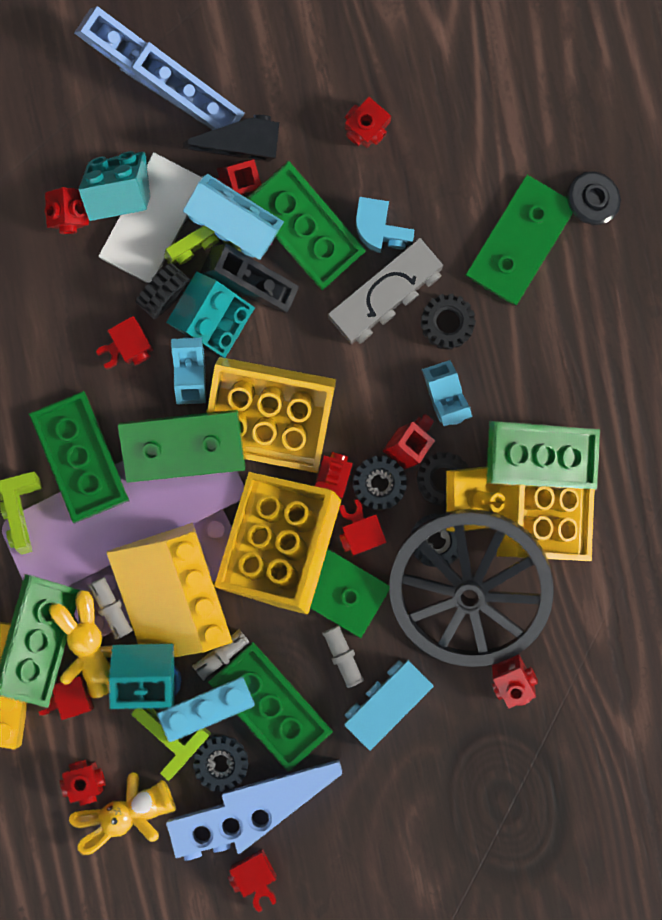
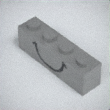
(386, 291)

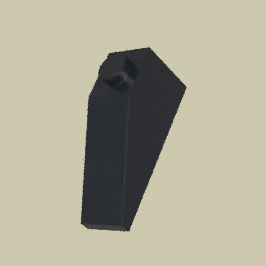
(249, 139)
(249, 277)

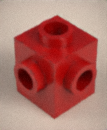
(370, 114)
(65, 210)
(514, 682)
(90, 774)

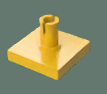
(470, 491)

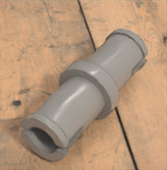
(110, 608)
(220, 655)
(343, 656)

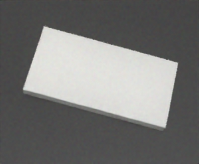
(142, 236)

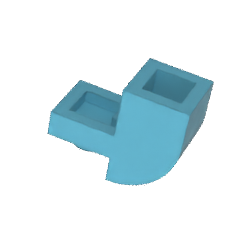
(372, 228)
(189, 370)
(446, 393)

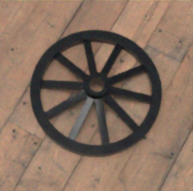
(471, 582)

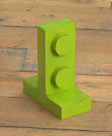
(183, 249)
(12, 508)
(179, 747)

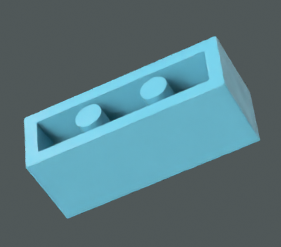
(232, 216)
(387, 703)
(205, 709)

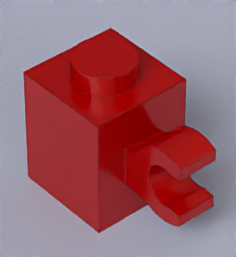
(240, 176)
(129, 342)
(410, 442)
(334, 473)
(362, 533)
(69, 699)
(252, 876)

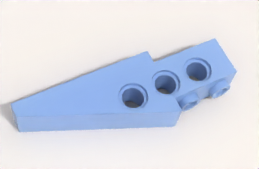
(156, 70)
(276, 796)

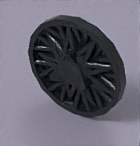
(594, 198)

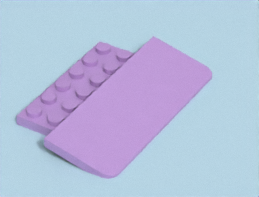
(77, 552)

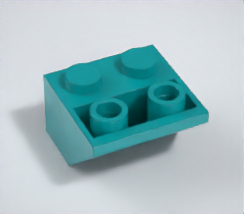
(115, 185)
(210, 313)
(142, 676)

